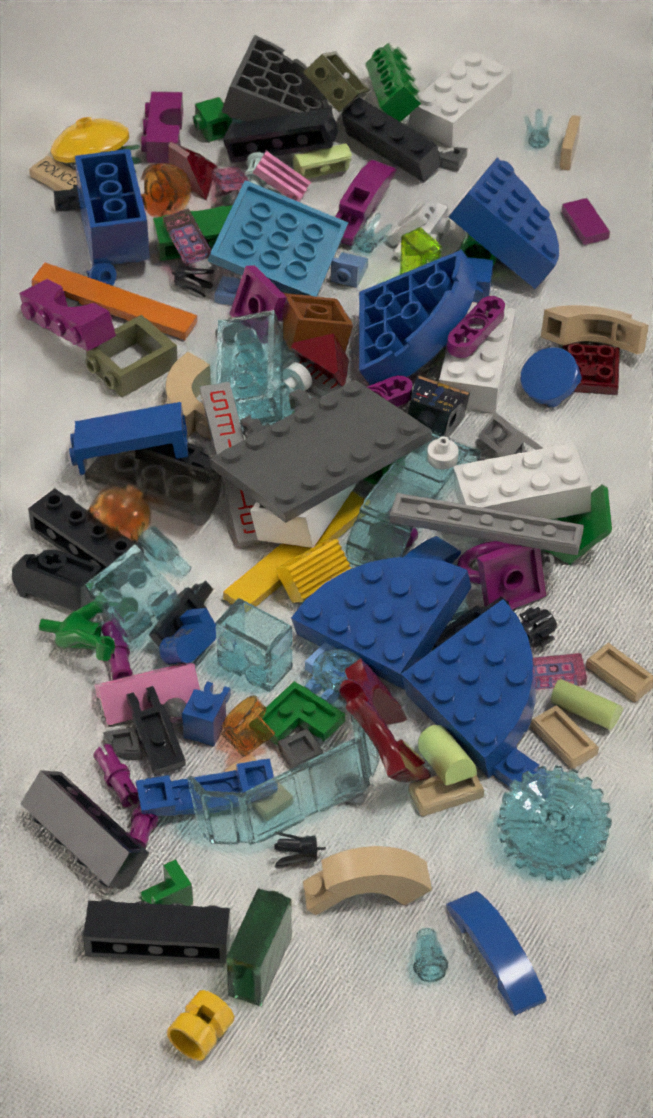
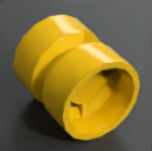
(200, 1025)

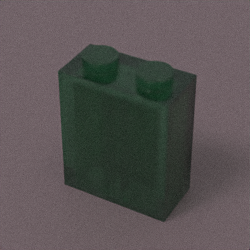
(259, 946)

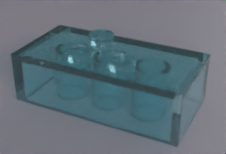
(253, 364)

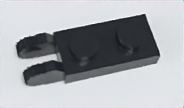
(156, 734)

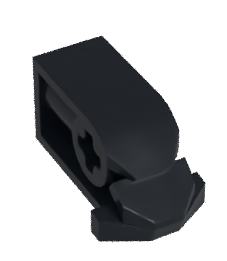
(55, 578)

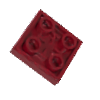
(597, 367)

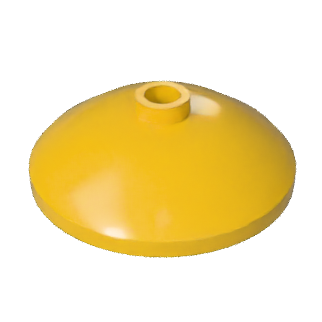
(89, 137)

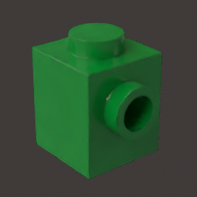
(211, 120)

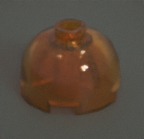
(165, 189)
(122, 510)

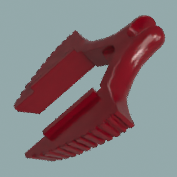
(374, 710)

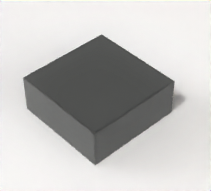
(299, 748)

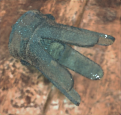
(538, 135)
(366, 239)

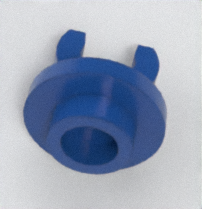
(103, 272)

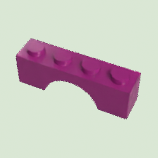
(81, 325)

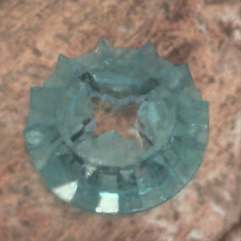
(323, 668)

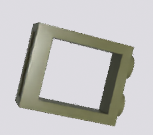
(328, 76)
(124, 381)

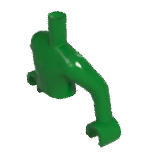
(80, 632)

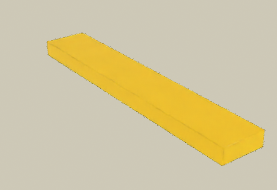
(263, 578)

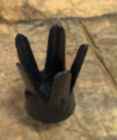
(185, 278)
(304, 846)

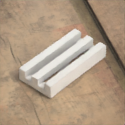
(411, 221)

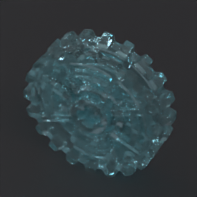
(558, 848)

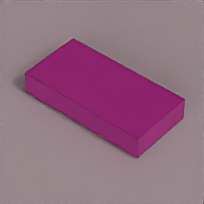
(585, 221)

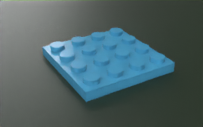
(279, 237)

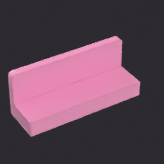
(169, 683)

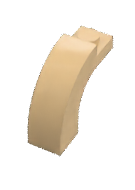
(594, 324)
(184, 386)
(367, 870)

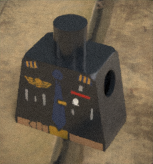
(437, 405)

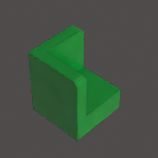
(174, 888)

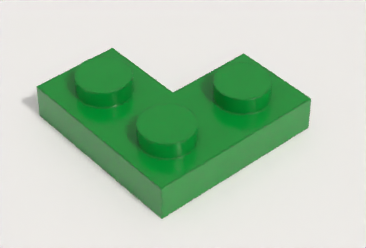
(302, 708)

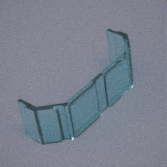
(372, 533)
(288, 797)

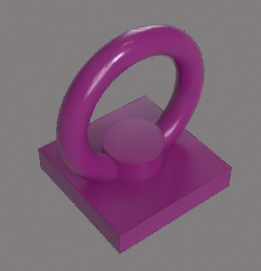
(257, 295)
(506, 572)

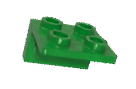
(596, 524)

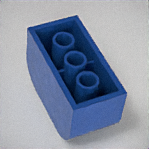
(112, 208)

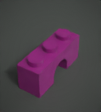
(163, 125)

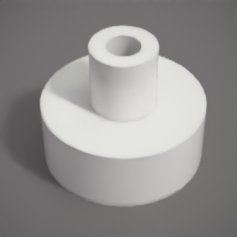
(297, 377)
(442, 453)

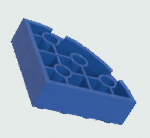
(509, 223)
(412, 315)
(385, 611)
(479, 686)

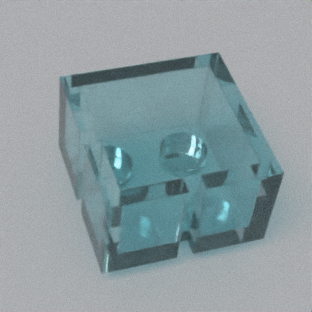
(132, 593)
(254, 645)

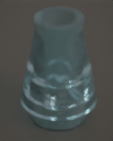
(429, 957)

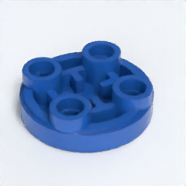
(550, 376)

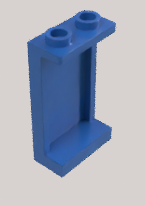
(129, 432)

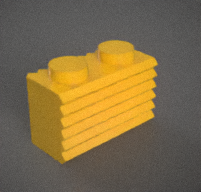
(312, 569)

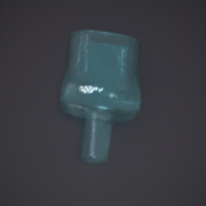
(163, 549)

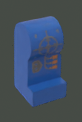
(190, 639)

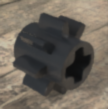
(538, 626)

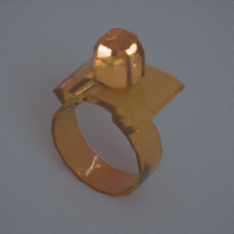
(252, 731)

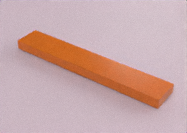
(119, 301)

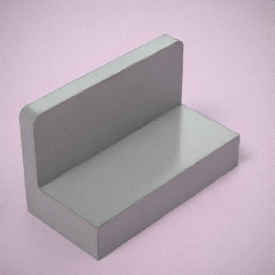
(505, 436)

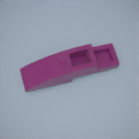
(363, 197)

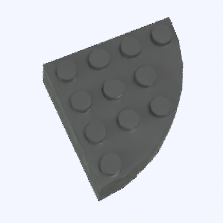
(270, 85)

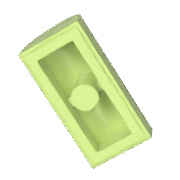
(322, 161)
(586, 704)
(445, 755)

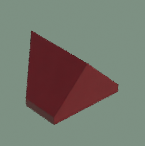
(195, 166)
(326, 356)

